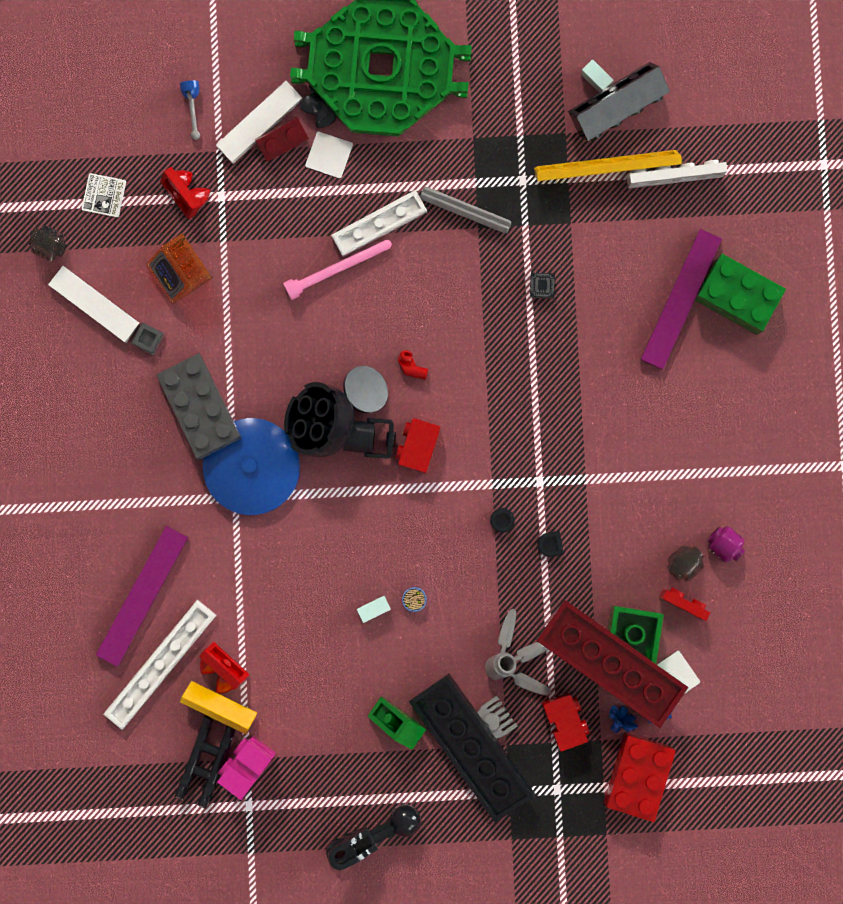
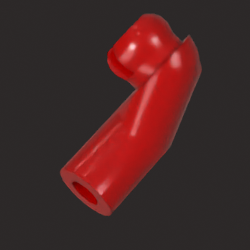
(409, 367)

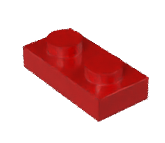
(676, 598)

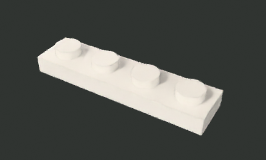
(686, 172)

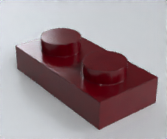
(281, 139)

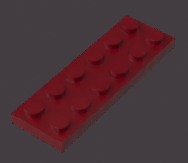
(612, 663)

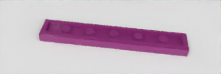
(681, 299)
(142, 596)

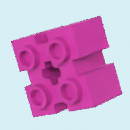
(243, 771)

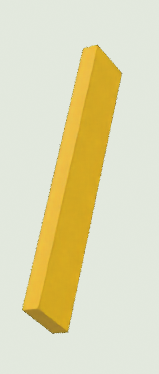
(607, 165)

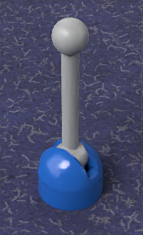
(190, 90)

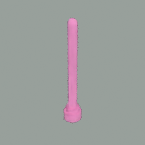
(296, 287)

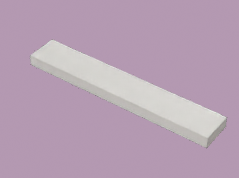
(159, 664)

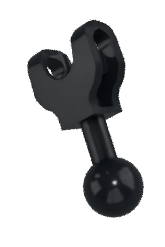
(403, 821)

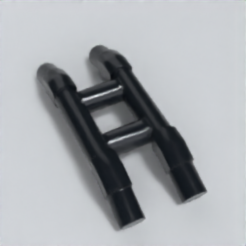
(193, 769)

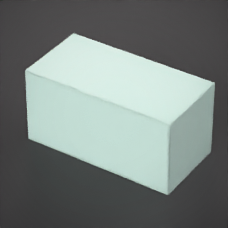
(596, 76)
(373, 609)

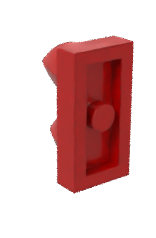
(187, 200)
(230, 672)

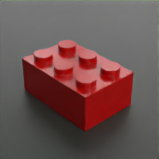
(639, 777)

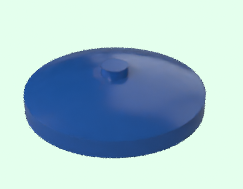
(254, 471)

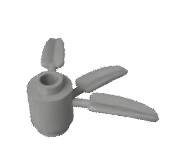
(504, 664)

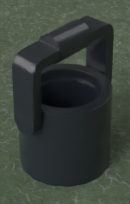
(363, 438)

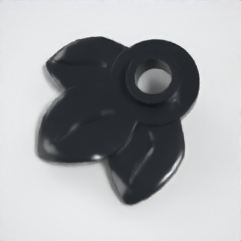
(315, 105)

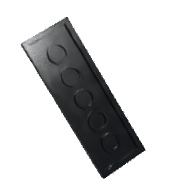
(472, 748)

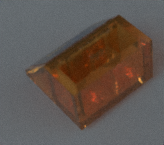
(178, 268)

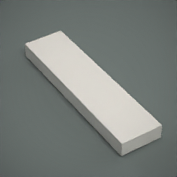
(259, 122)
(379, 223)
(94, 304)

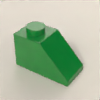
(396, 723)

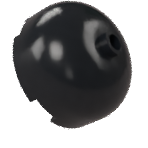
(319, 420)

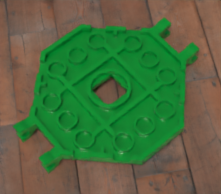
(379, 102)

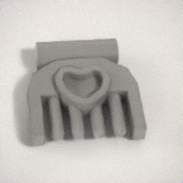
(493, 720)

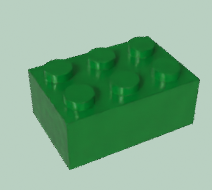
(740, 294)
(637, 628)

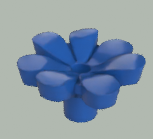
(622, 719)

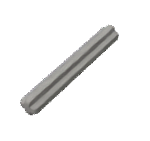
(465, 210)

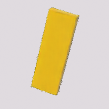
(218, 707)

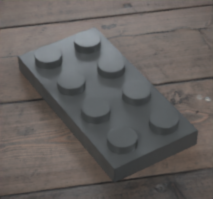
(198, 406)

